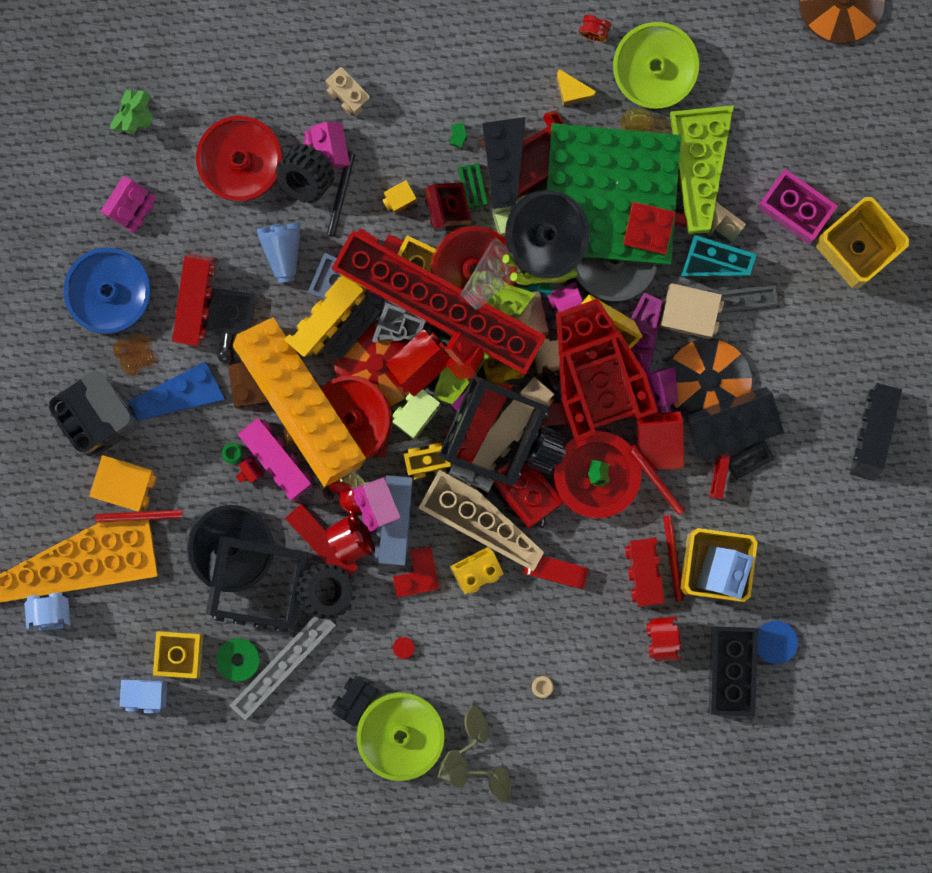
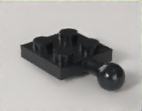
(230, 315)

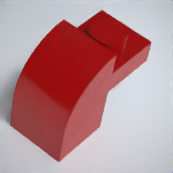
(464, 357)

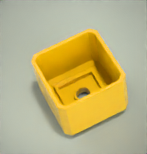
(877, 233)
(695, 552)

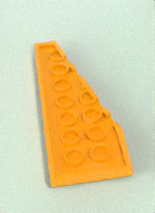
(90, 559)

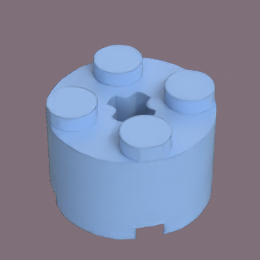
(47, 612)

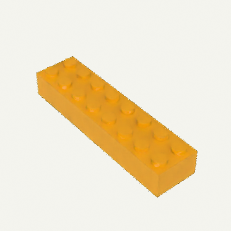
(298, 402)

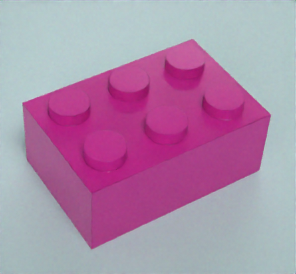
(797, 206)

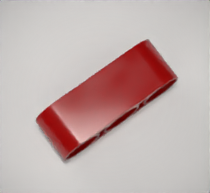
(559, 572)

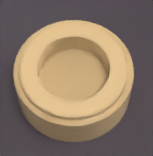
(542, 687)

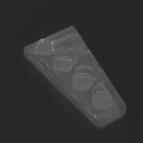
(489, 275)

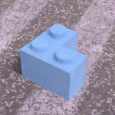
(143, 695)

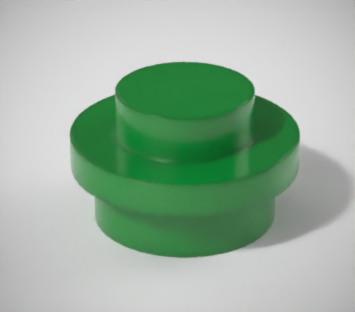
(232, 453)

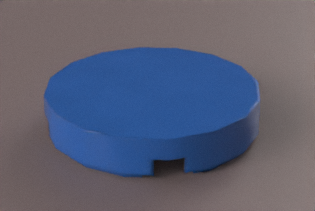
(776, 642)

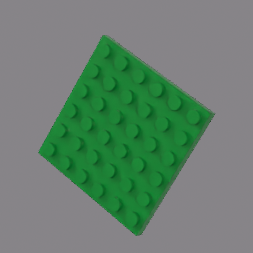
(608, 173)

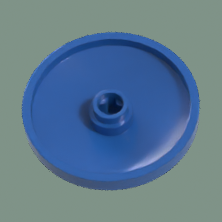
(107, 290)

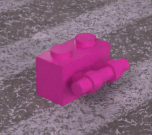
(330, 140)
(124, 203)
(376, 504)

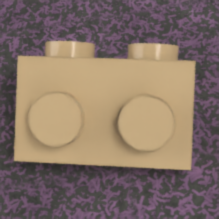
(347, 90)

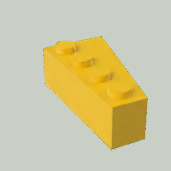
(326, 317)

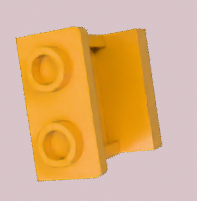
(123, 484)

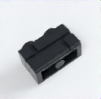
(355, 700)

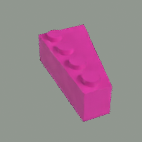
(276, 460)

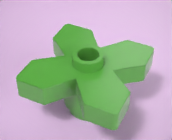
(132, 112)

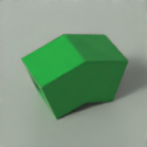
(458, 135)
(598, 473)

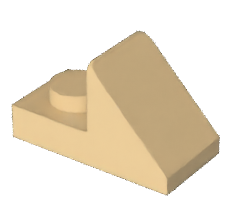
(726, 223)

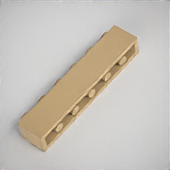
(510, 426)

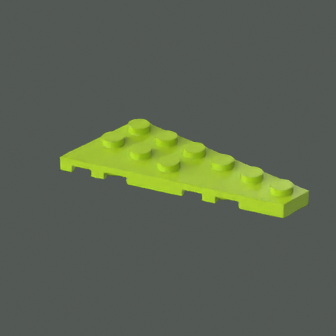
(701, 161)
(508, 300)

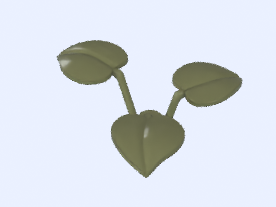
(454, 764)

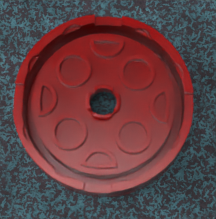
(574, 484)

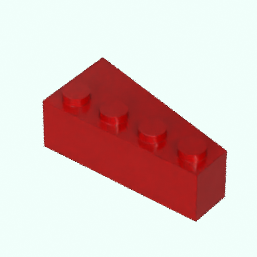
(193, 299)

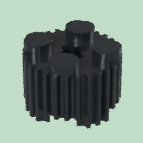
(546, 450)

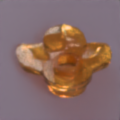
(137, 353)

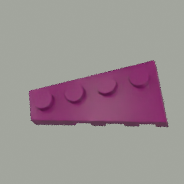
(647, 318)

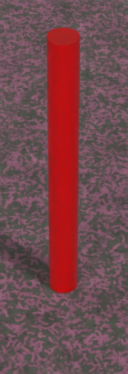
(656, 480)
(136, 516)
(673, 558)

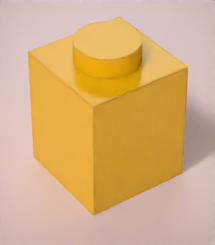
(399, 197)

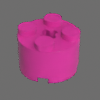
(565, 297)

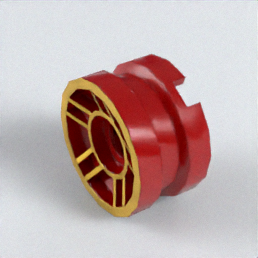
(595, 28)

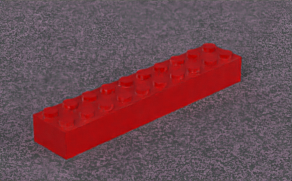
(437, 302)

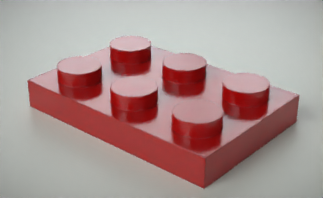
(531, 495)

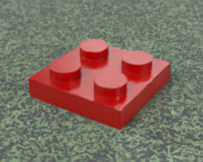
(649, 228)

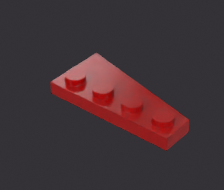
(482, 422)

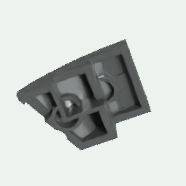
(397, 324)

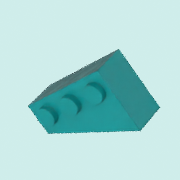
(716, 259)

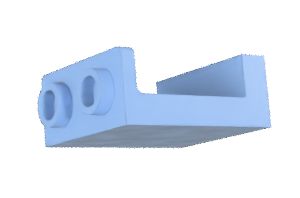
(725, 571)

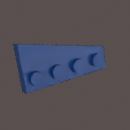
(182, 392)

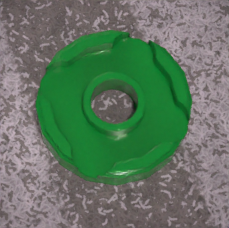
(225, 663)

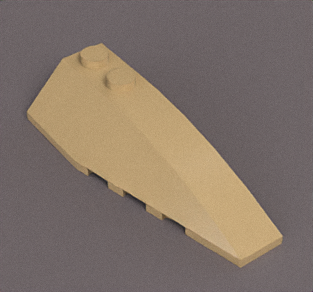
(478, 518)

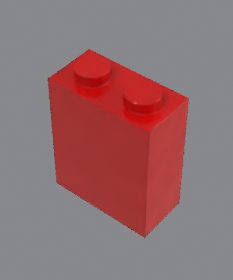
(419, 362)
(661, 440)

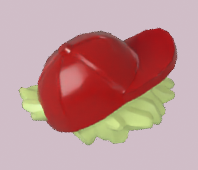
(344, 489)

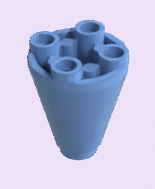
(281, 249)

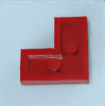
(422, 579)

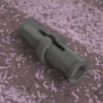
(471, 477)

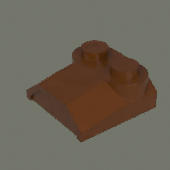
(244, 387)

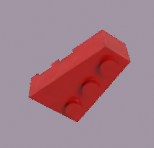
(644, 572)

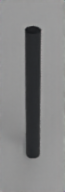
(340, 196)

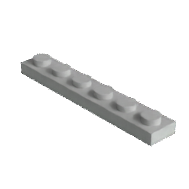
(281, 666)

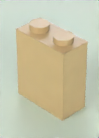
(691, 311)

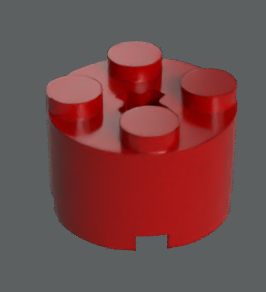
(350, 539)
(664, 639)

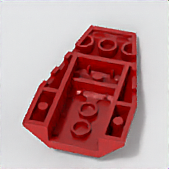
(598, 371)

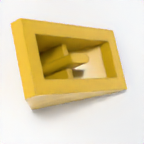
(572, 90)

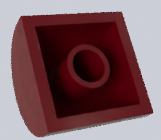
(447, 206)

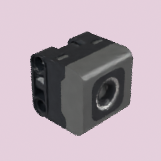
(93, 414)

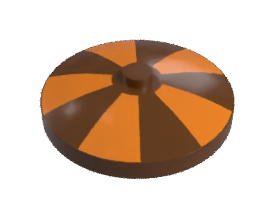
(841, 19)

